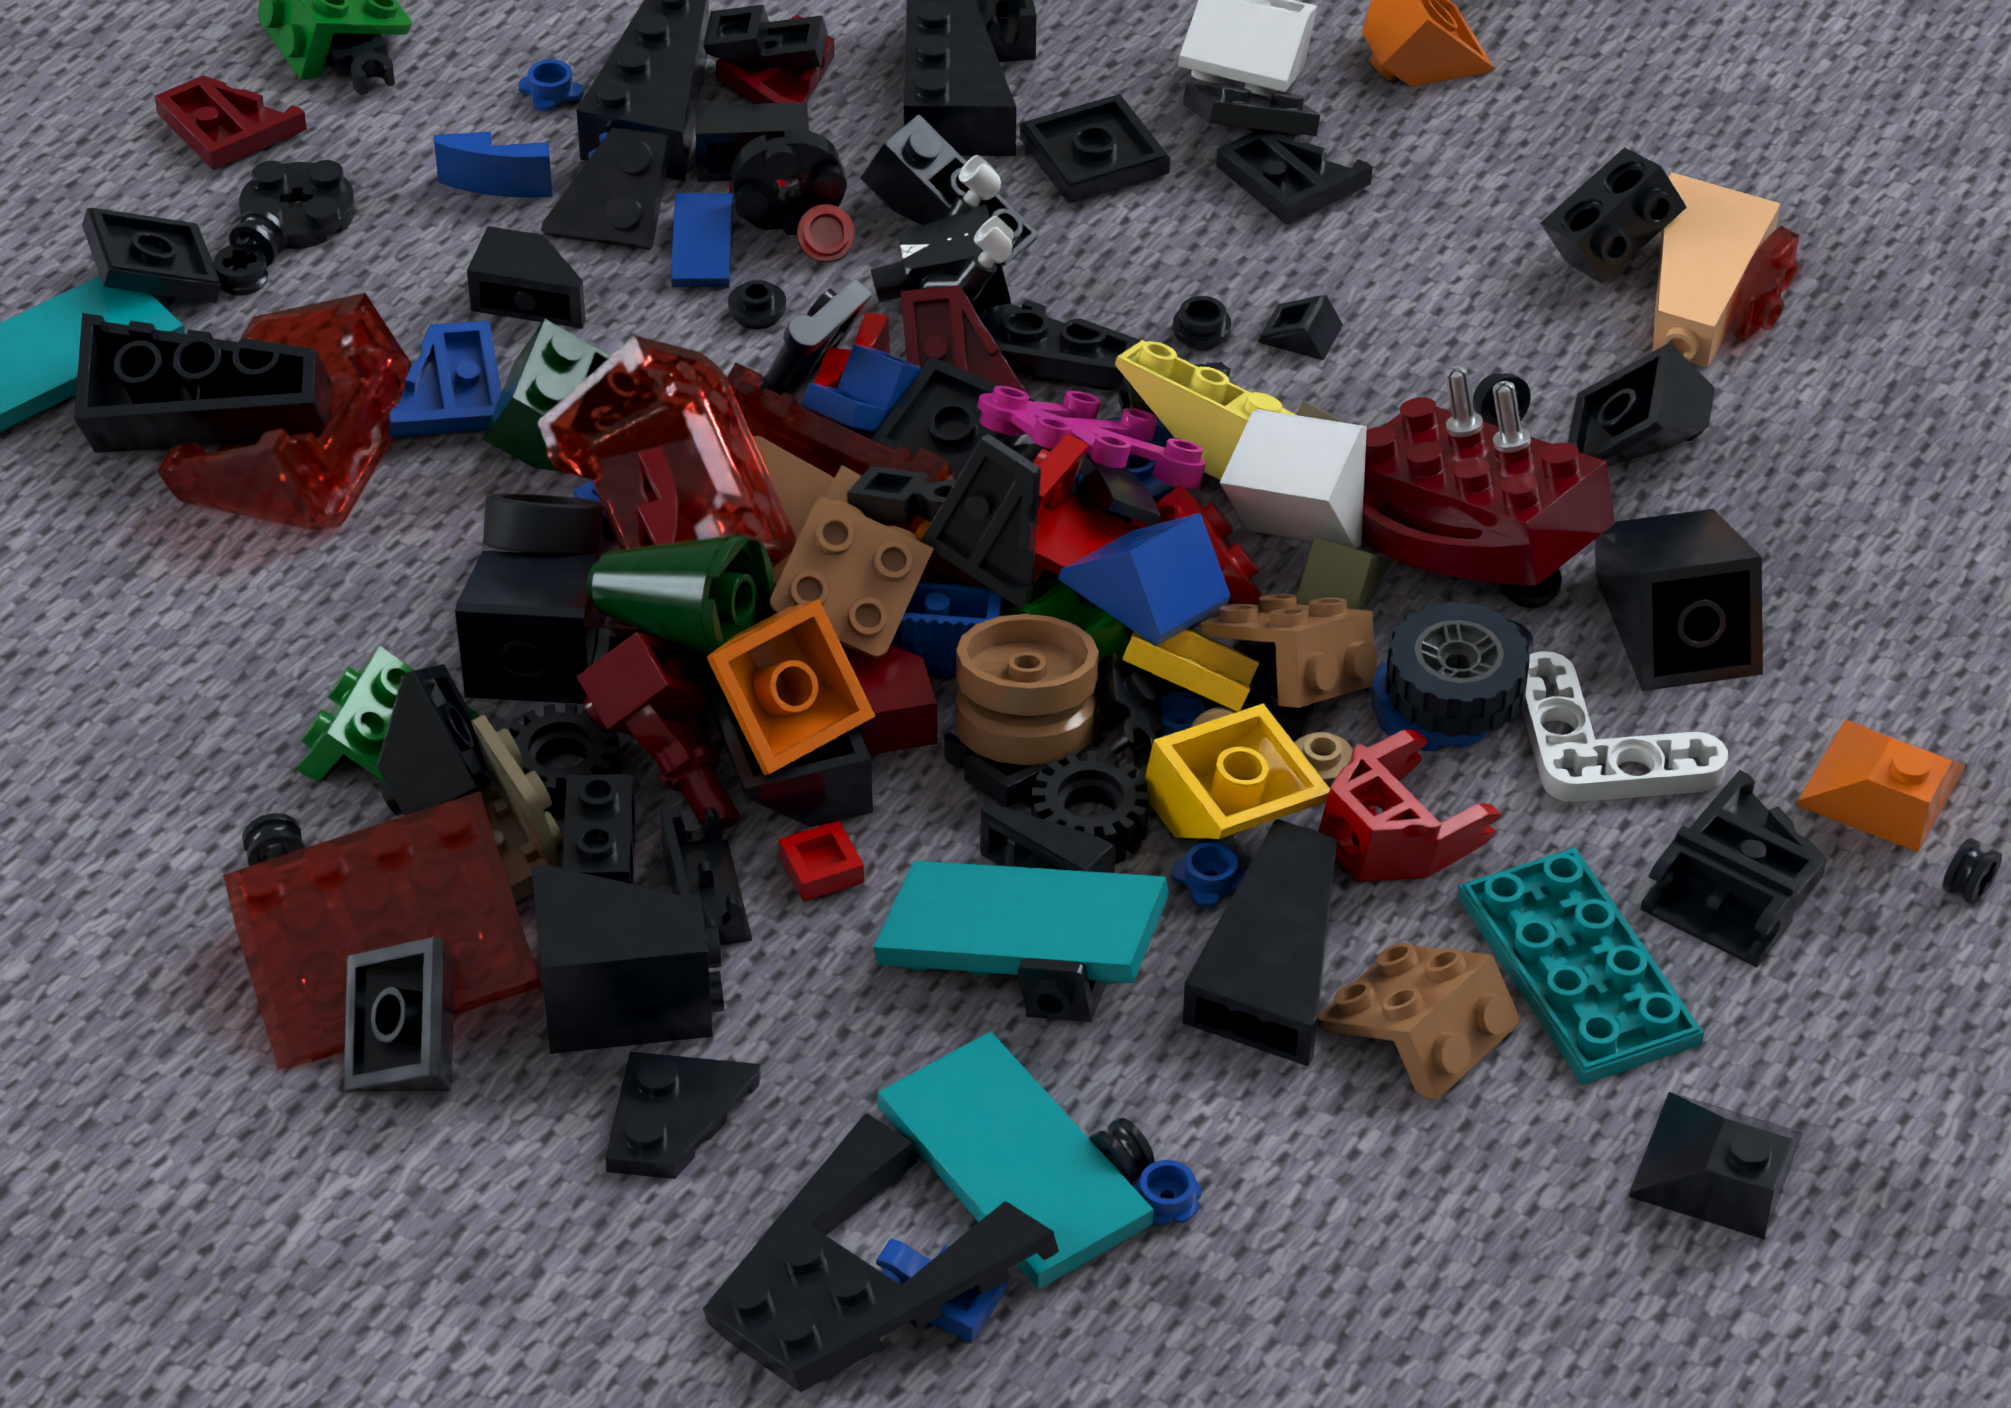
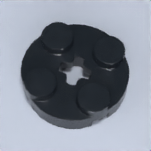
(763, 162)
(321, 186)

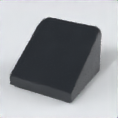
(1303, 327)

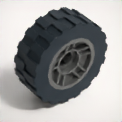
(1457, 669)

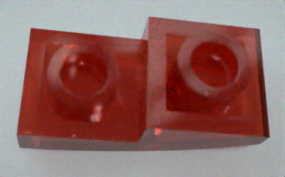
(1765, 279)

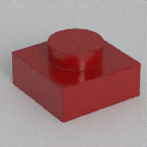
(821, 860)

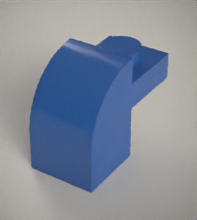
(866, 390)

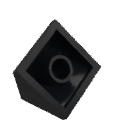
(400, 1018)

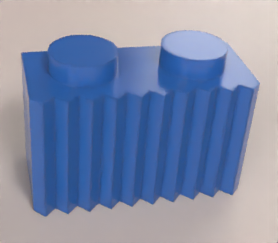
(939, 618)

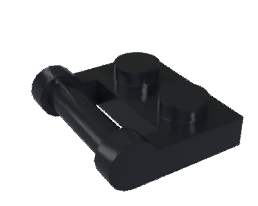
(812, 334)

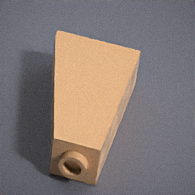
(1705, 265)

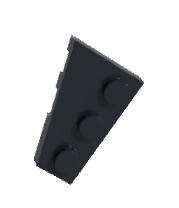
(1056, 349)

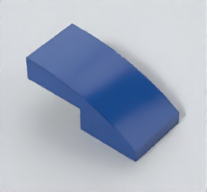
(476, 166)
(702, 240)

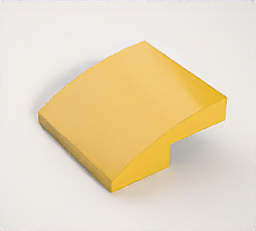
(1197, 665)

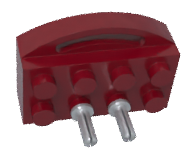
(1478, 494)

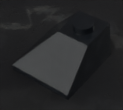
(1642, 408)
(429, 745)
(1715, 1165)

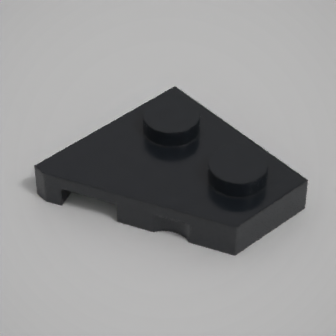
(1765, 835)

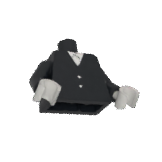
(956, 250)

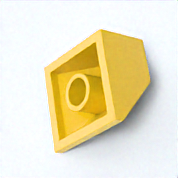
(1230, 776)

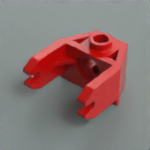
(1405, 837)

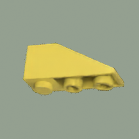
(1193, 400)

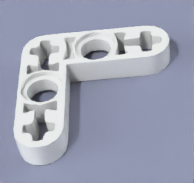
(1583, 752)

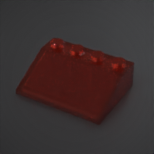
(371, 891)

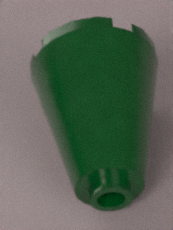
(685, 590)

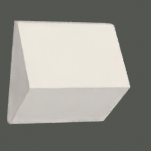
(1299, 477)

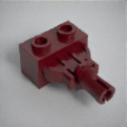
(655, 695)

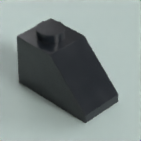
(524, 279)

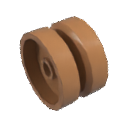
(1026, 689)

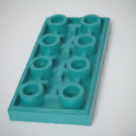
(44, 342)
(998, 915)
(1579, 965)
(1006, 1139)

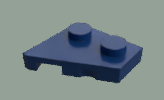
(451, 382)

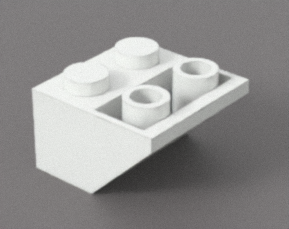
(1249, 42)

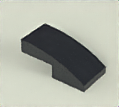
(749, 39)
(1116, 491)

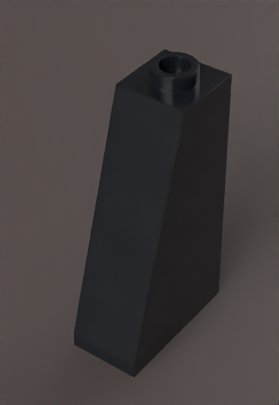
(1268, 950)

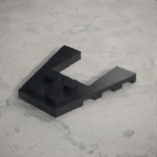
(817, 1307)

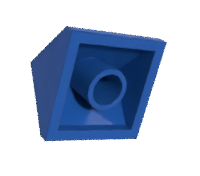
(1154, 578)

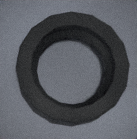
(543, 524)

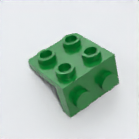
(307, 27)
(357, 719)

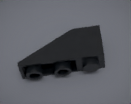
(920, 180)

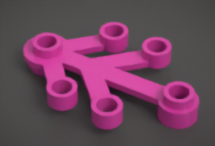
(1109, 441)

